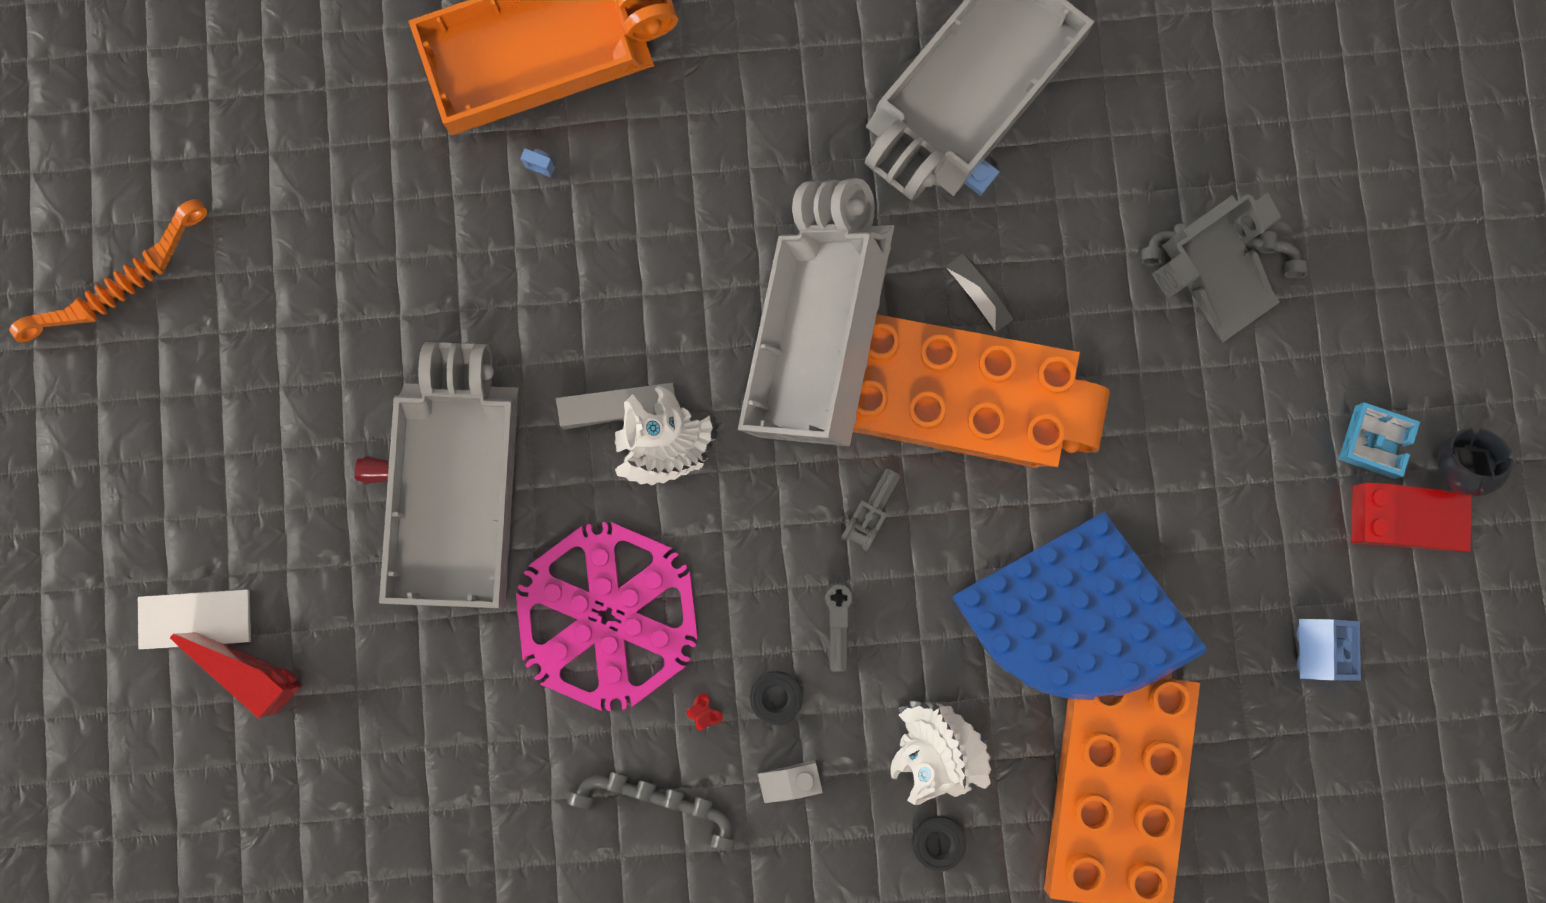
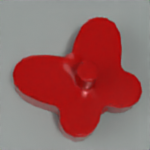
(703, 713)

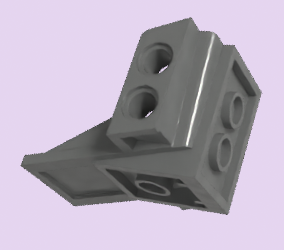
(1218, 267)

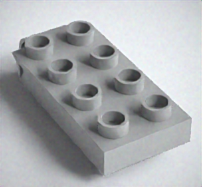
(969, 90)
(818, 317)
(450, 483)

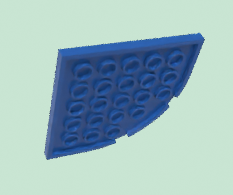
(1080, 617)

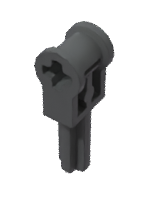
(869, 515)
(838, 628)

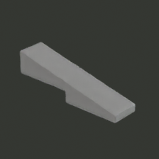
(604, 406)

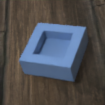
(538, 161)
(982, 178)

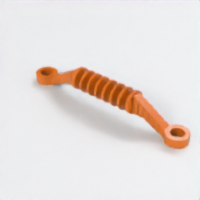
(155, 259)

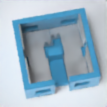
(1375, 438)

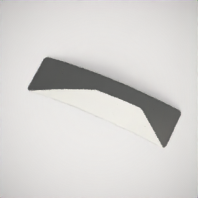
(980, 292)

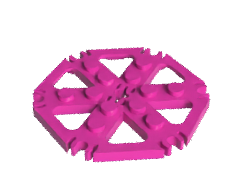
(584, 633)

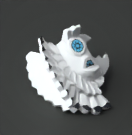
(662, 443)
(940, 752)

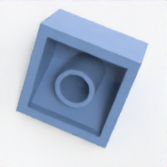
(1329, 649)

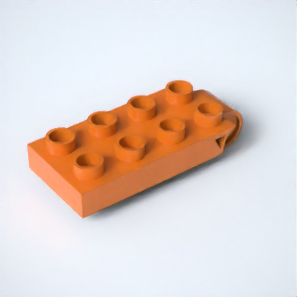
(523, 53)
(977, 394)
(1122, 795)

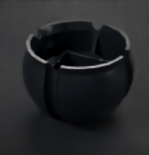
(1478, 450)

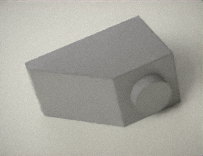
(790, 782)

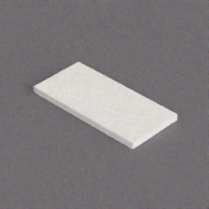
(216, 615)

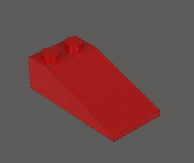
(1410, 517)
(252, 681)

